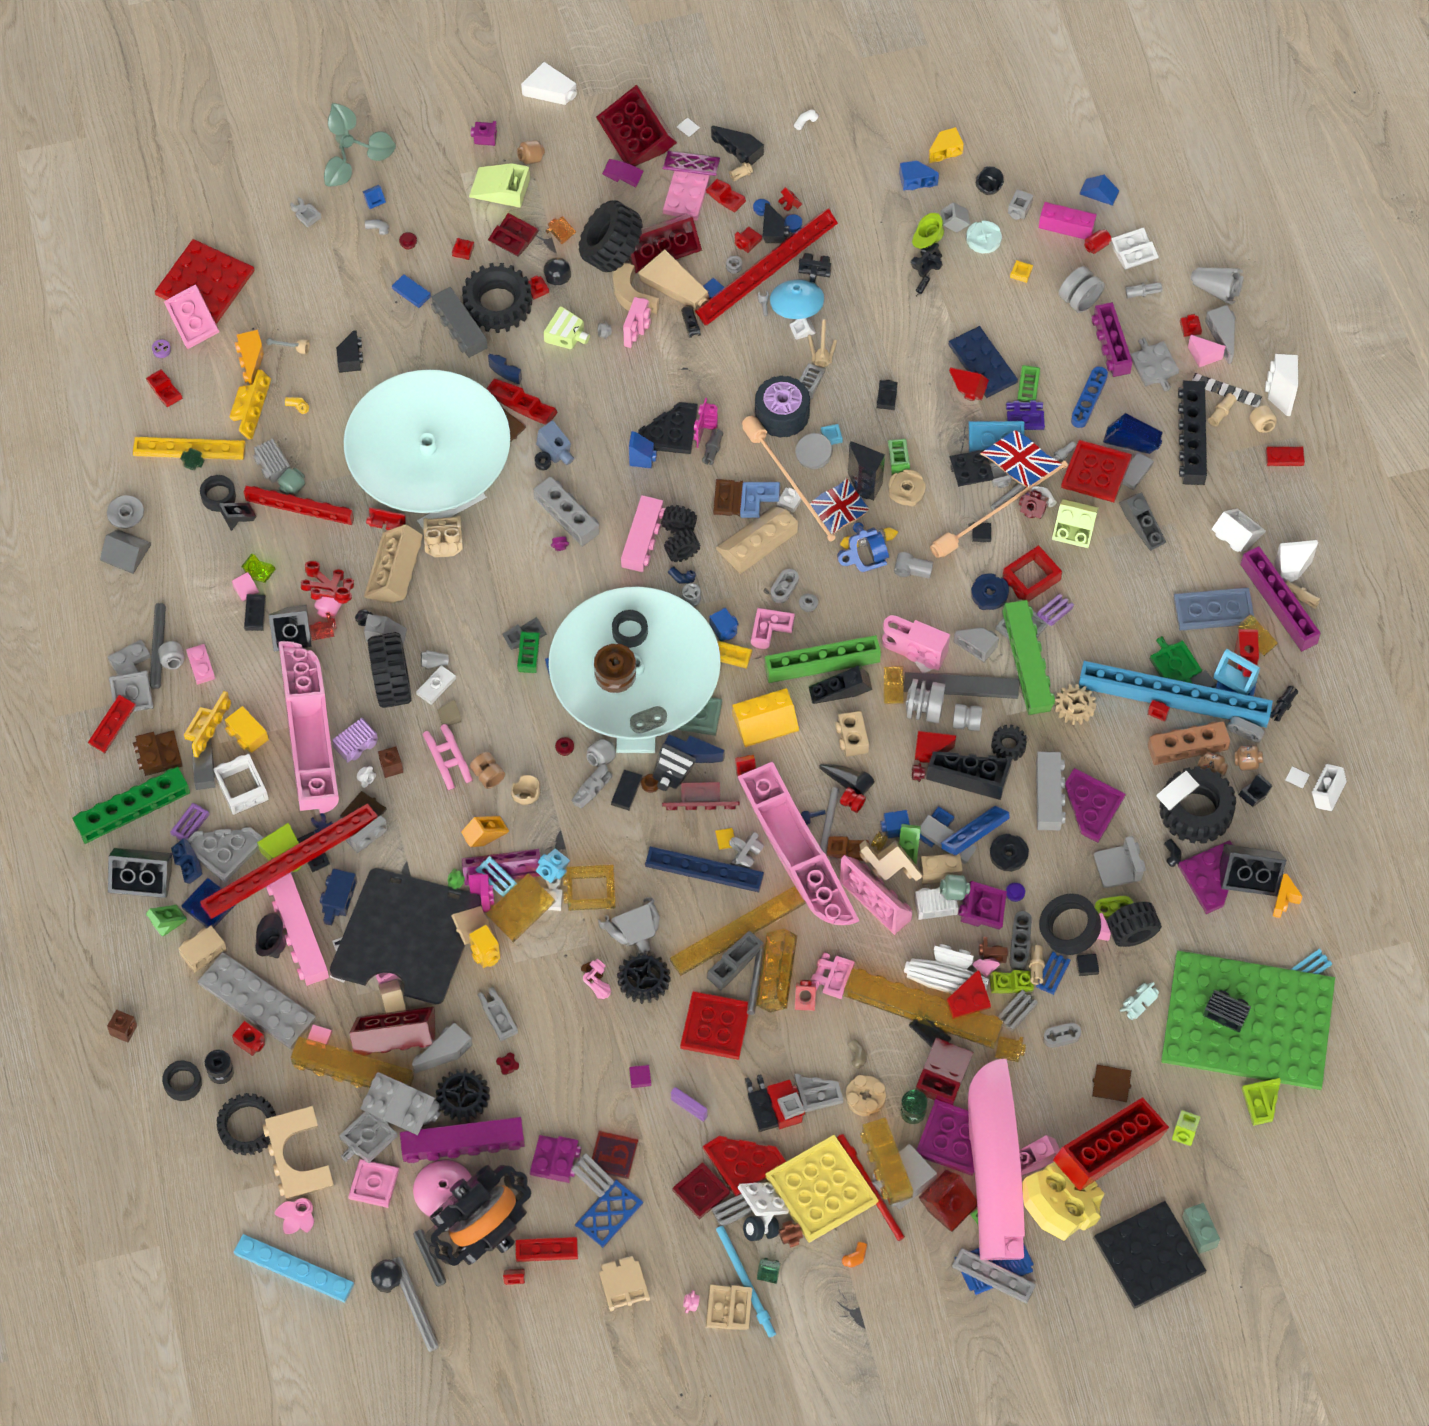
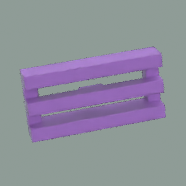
(1058, 599)
(174, 832)
(689, 1104)

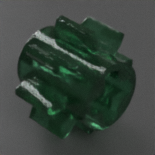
(192, 459)

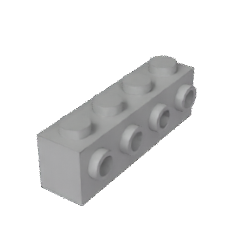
(1049, 791)

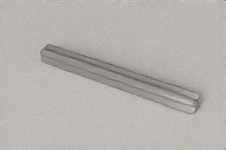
(416, 1308)

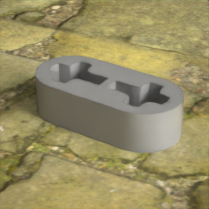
(1245, 729)
(1061, 1032)

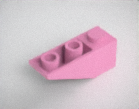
(1038, 1154)

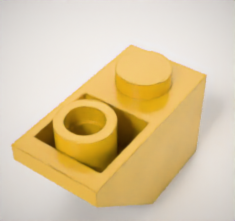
(946, 145)

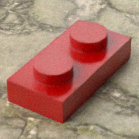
(1285, 456)

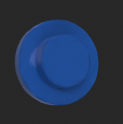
(759, 206)

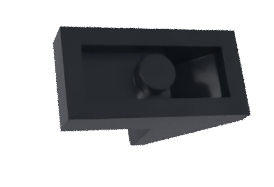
(236, 513)

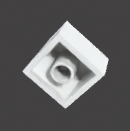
(1237, 530)

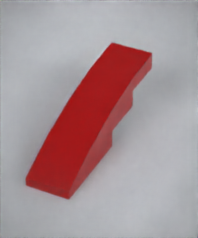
(520, 402)

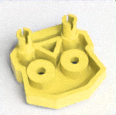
(1052, 1195)

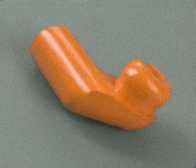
(857, 1257)

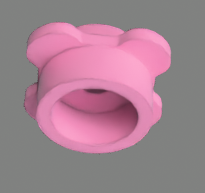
(691, 1302)

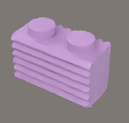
(355, 740)

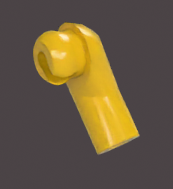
(298, 402)

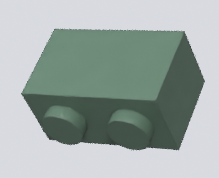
(1201, 1228)

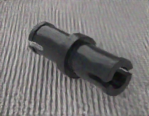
(1284, 703)

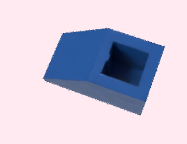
(917, 175)

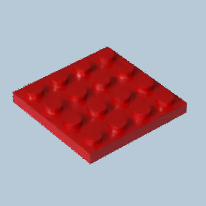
(212, 271)

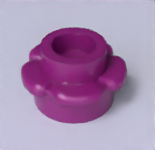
(559, 543)

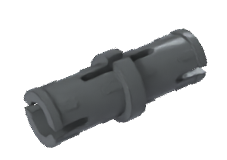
(712, 447)

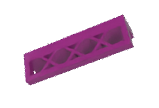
(516, 864)

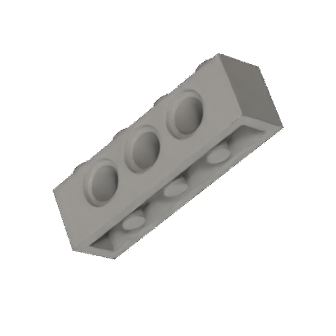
(567, 519)

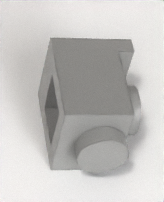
(1019, 208)

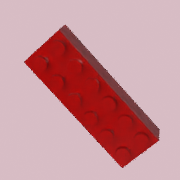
(1110, 1143)

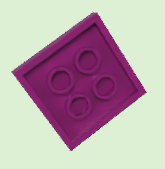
(947, 1138)

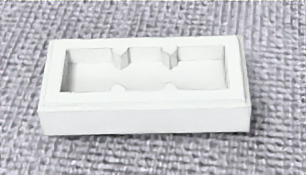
(436, 685)

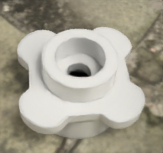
(366, 776)

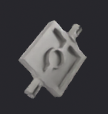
(1154, 364)
(367, 1137)

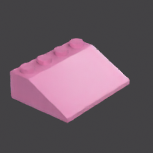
(874, 895)

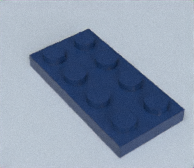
(981, 357)

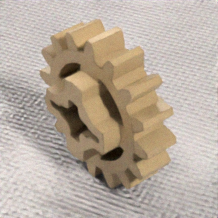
(1069, 699)

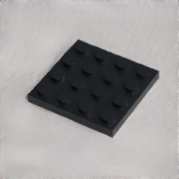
(1149, 1254)

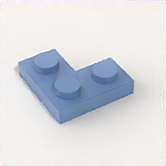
(756, 492)

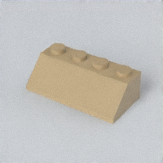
(758, 538)
(393, 564)

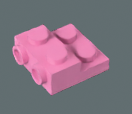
(636, 321)

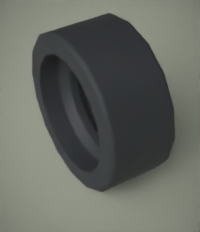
(213, 481)
(629, 615)
(185, 1094)

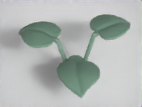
(339, 122)

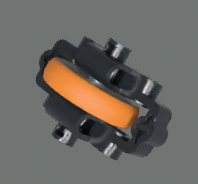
(479, 1215)

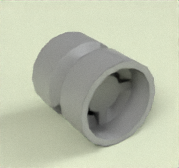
(967, 717)

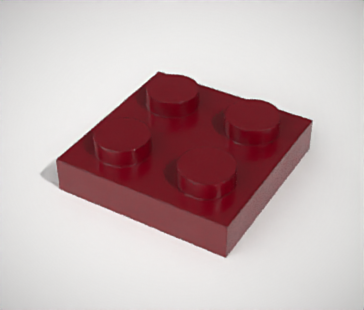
(701, 1190)

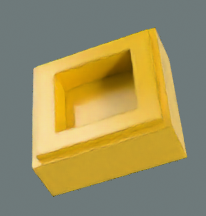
(1021, 271)

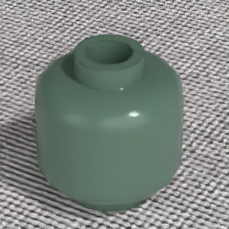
(291, 481)
(954, 887)

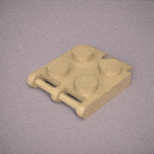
(623, 1283)

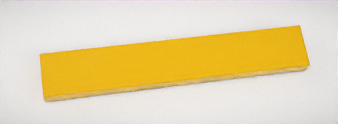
(175, 446)

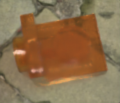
(560, 229)

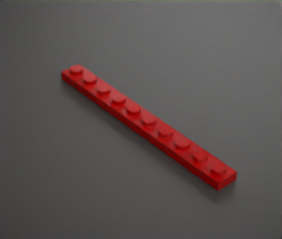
(766, 267)
(288, 861)

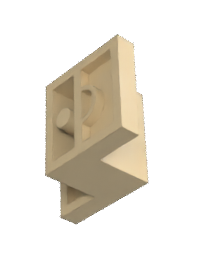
(889, 861)

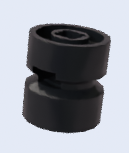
(219, 1066)

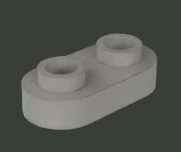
(784, 587)

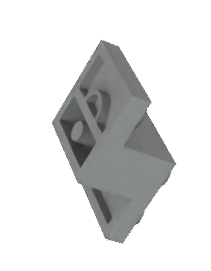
(397, 1103)

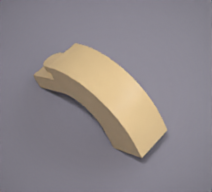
(625, 292)

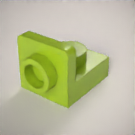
(1186, 1128)

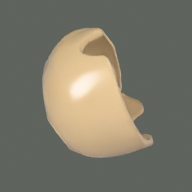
(526, 790)

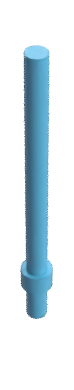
(762, 1315)

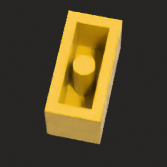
(246, 730)

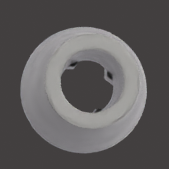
(433, 659)

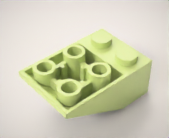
(501, 184)

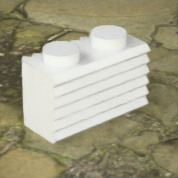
(1329, 787)
(933, 904)

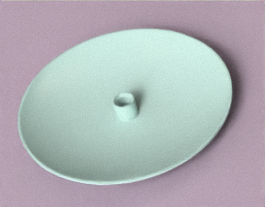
(420, 408)
(674, 663)

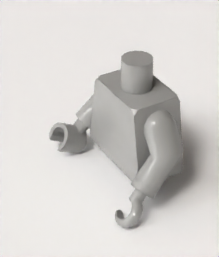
(634, 926)

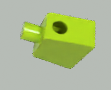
(278, 843)

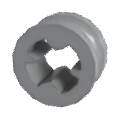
(734, 269)

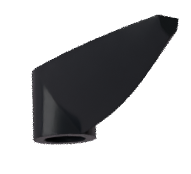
(848, 777)

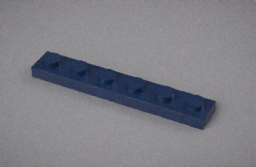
(704, 869)

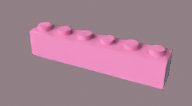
(298, 930)

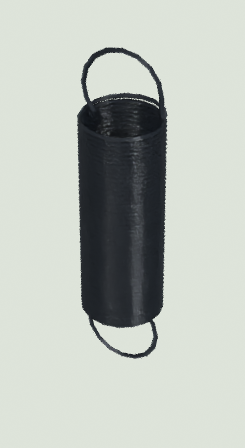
(923, 284)

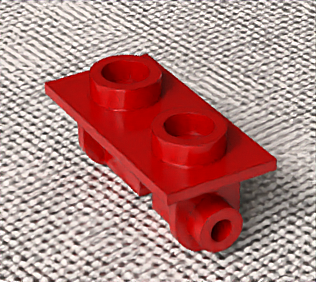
(379, 517)

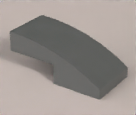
(512, 636)

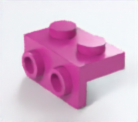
(480, 885)

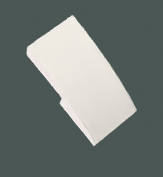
(1177, 790)

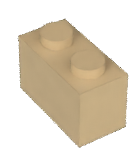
(938, 866)
(202, 948)

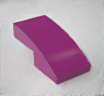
(622, 171)

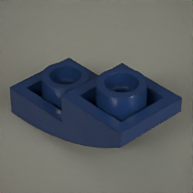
(499, 366)
(186, 858)

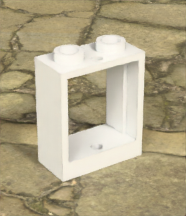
(247, 799)

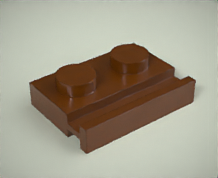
(727, 497)

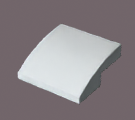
(1134, 248)

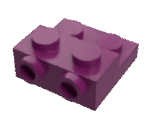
(983, 906)
(555, 1158)

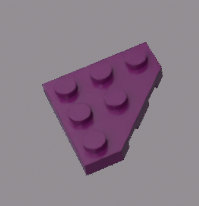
(1092, 803)
(1203, 877)

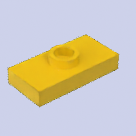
(734, 654)

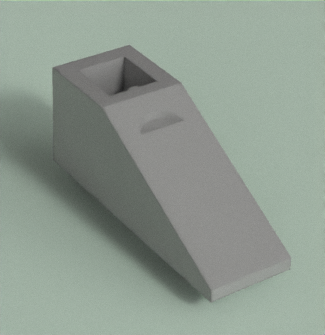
(446, 1048)

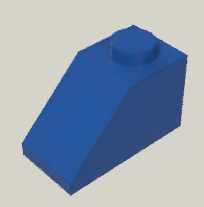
(641, 451)

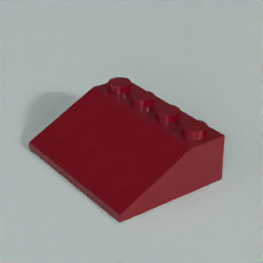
(636, 128)

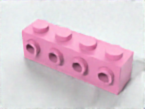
(642, 534)

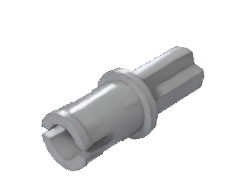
(1142, 290)

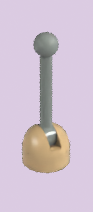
(301, 346)

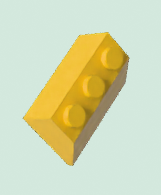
(765, 717)

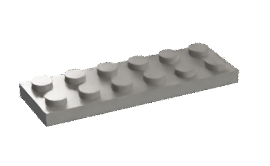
(256, 1000)

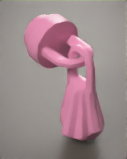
(600, 988)

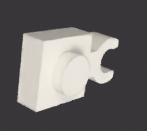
(555, 893)

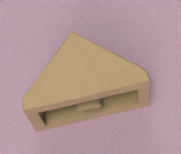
(392, 996)

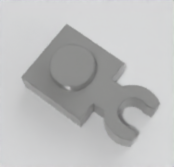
(306, 214)

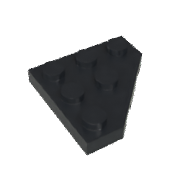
(673, 429)

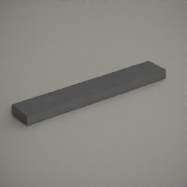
(967, 685)

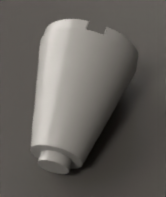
(1219, 282)

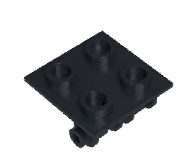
(971, 468)

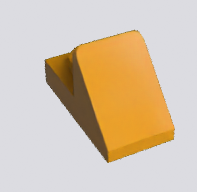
(1287, 893)

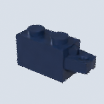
(337, 894)

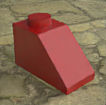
(969, 383)
(929, 742)

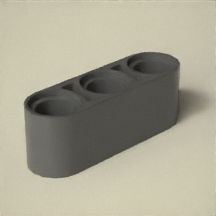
(1020, 932)

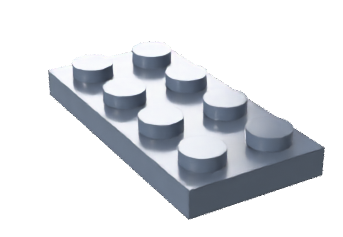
(1212, 608)

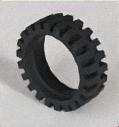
(234, 1105)

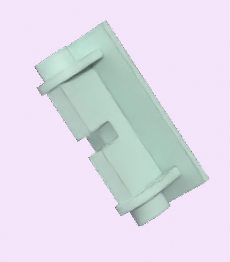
(1133, 1004)

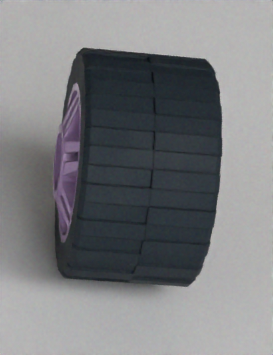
(782, 406)

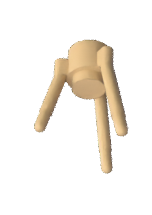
(822, 357)

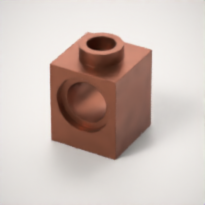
(390, 762)
(122, 1026)

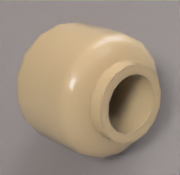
(1263, 419)

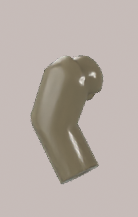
(860, 1054)

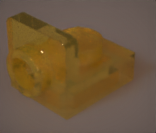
(1010, 1049)

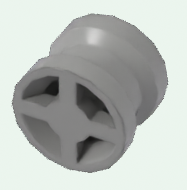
(692, 590)

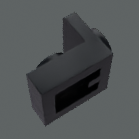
(887, 394)

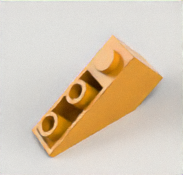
(252, 354)

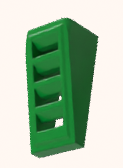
(521, 666)

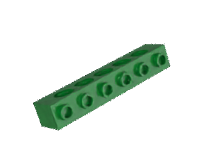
(125, 814)

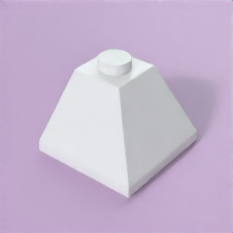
(1294, 559)

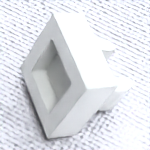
(789, 499)

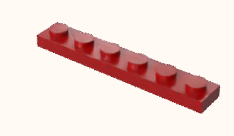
(298, 505)

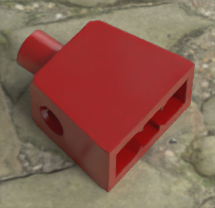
(1249, 638)

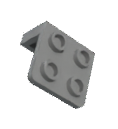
(368, 834)
(1120, 864)

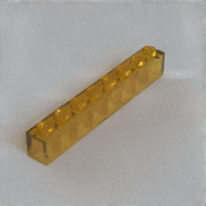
(917, 1005)

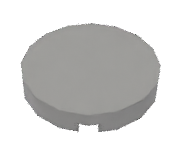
(814, 451)

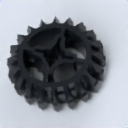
(630, 969)
(446, 1091)

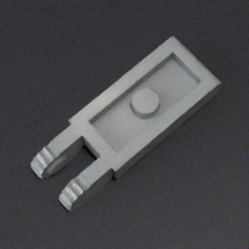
(498, 1015)

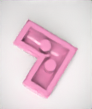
(769, 621)

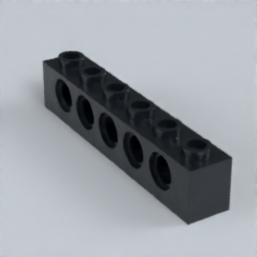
(1195, 392)

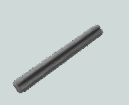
(157, 641)

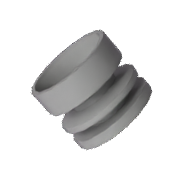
(925, 700)

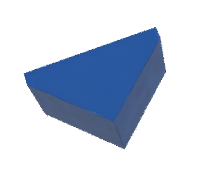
(1100, 189)

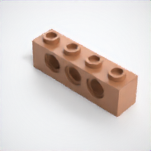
(1200, 746)

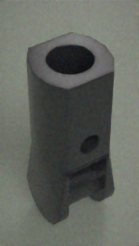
(690, 321)

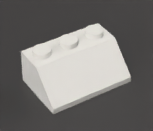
(1283, 382)

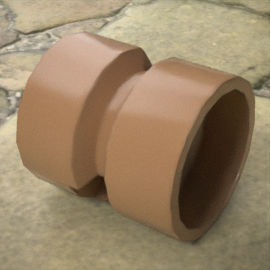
(487, 770)

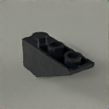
(741, 145)
(841, 686)

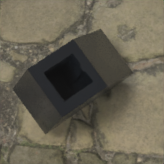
(348, 353)

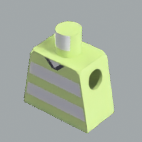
(565, 330)

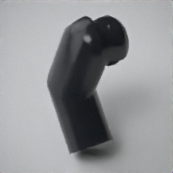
(1175, 853)

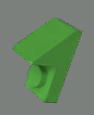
(910, 840)
(166, 918)

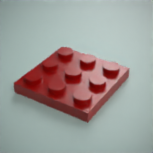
(1096, 471)
(715, 1025)

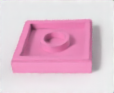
(374, 1183)

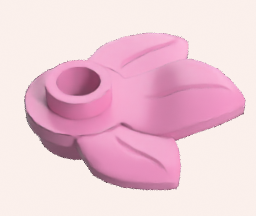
(294, 1218)

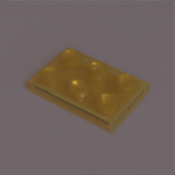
(521, 907)

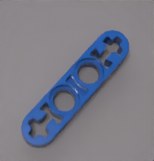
(1090, 397)

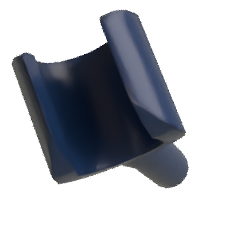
(806, 815)

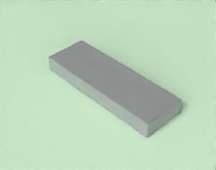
(938, 833)

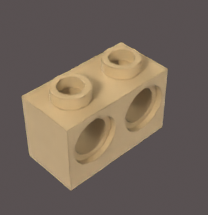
(855, 733)

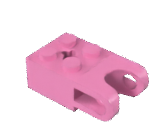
(916, 641)

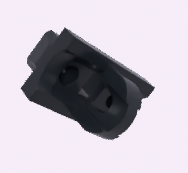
(933, 255)
(809, 266)

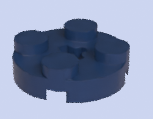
(991, 582)

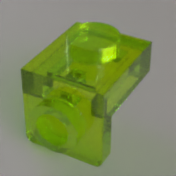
(257, 569)

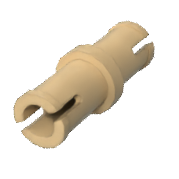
(1222, 409)
(1302, 595)
(1036, 965)

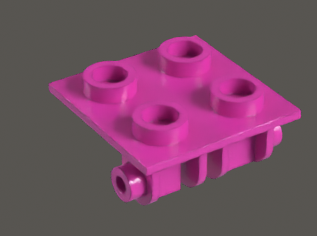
(707, 419)

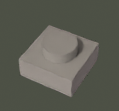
(790, 1106)

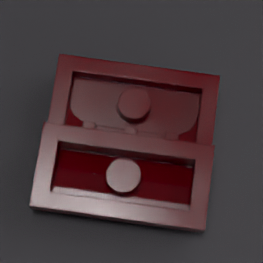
(513, 235)

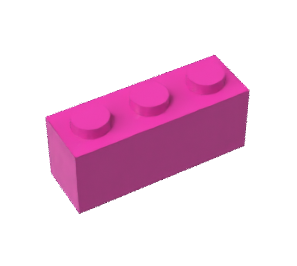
(1067, 221)

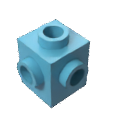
(552, 865)

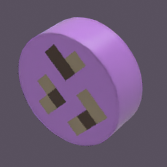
(161, 348)

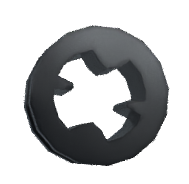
(542, 455)

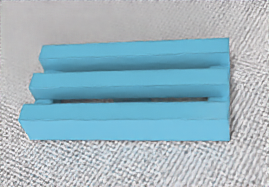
(484, 864)
(1323, 958)

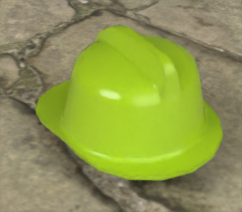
(928, 231)

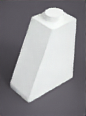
(549, 85)

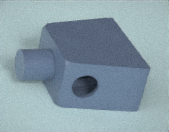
(553, 441)

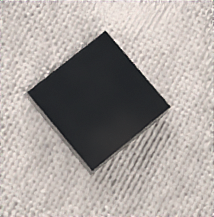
(982, 533)
(1087, 964)

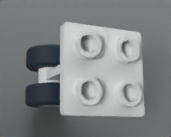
(765, 1205)

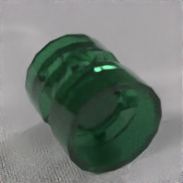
(913, 1106)

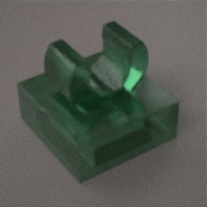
(768, 1271)

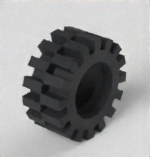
(678, 519)
(682, 546)
(1011, 733)

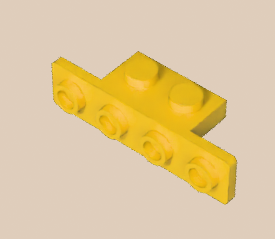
(249, 404)
(205, 723)

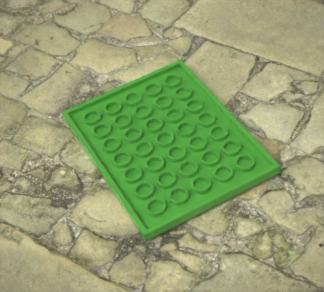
(1282, 1032)

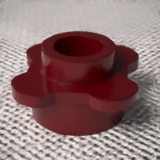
(507, 1069)

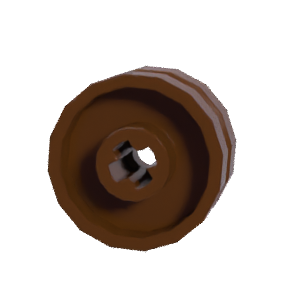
(615, 668)

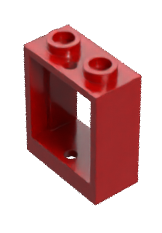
(1048, 566)

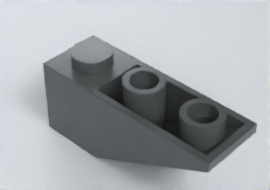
(1142, 520)

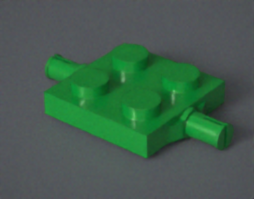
(1175, 661)

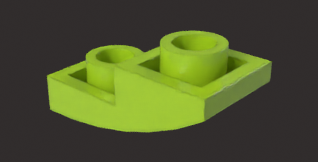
(1011, 982)

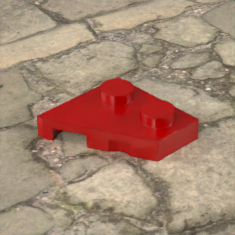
(969, 997)

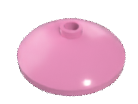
(426, 1188)

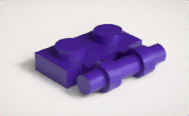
(1032, 419)

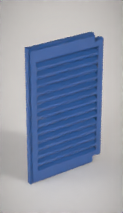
(1019, 1267)

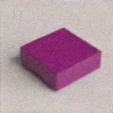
(640, 1076)

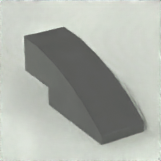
(203, 768)
(734, 960)

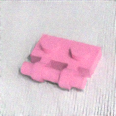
(838, 975)

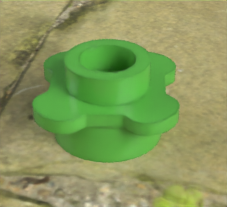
(455, 879)

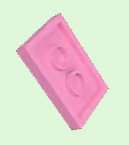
(686, 194)
(191, 316)

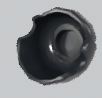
(989, 180)
(557, 271)
(386, 1275)

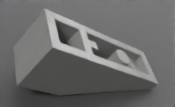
(1222, 326)

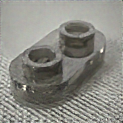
(647, 719)

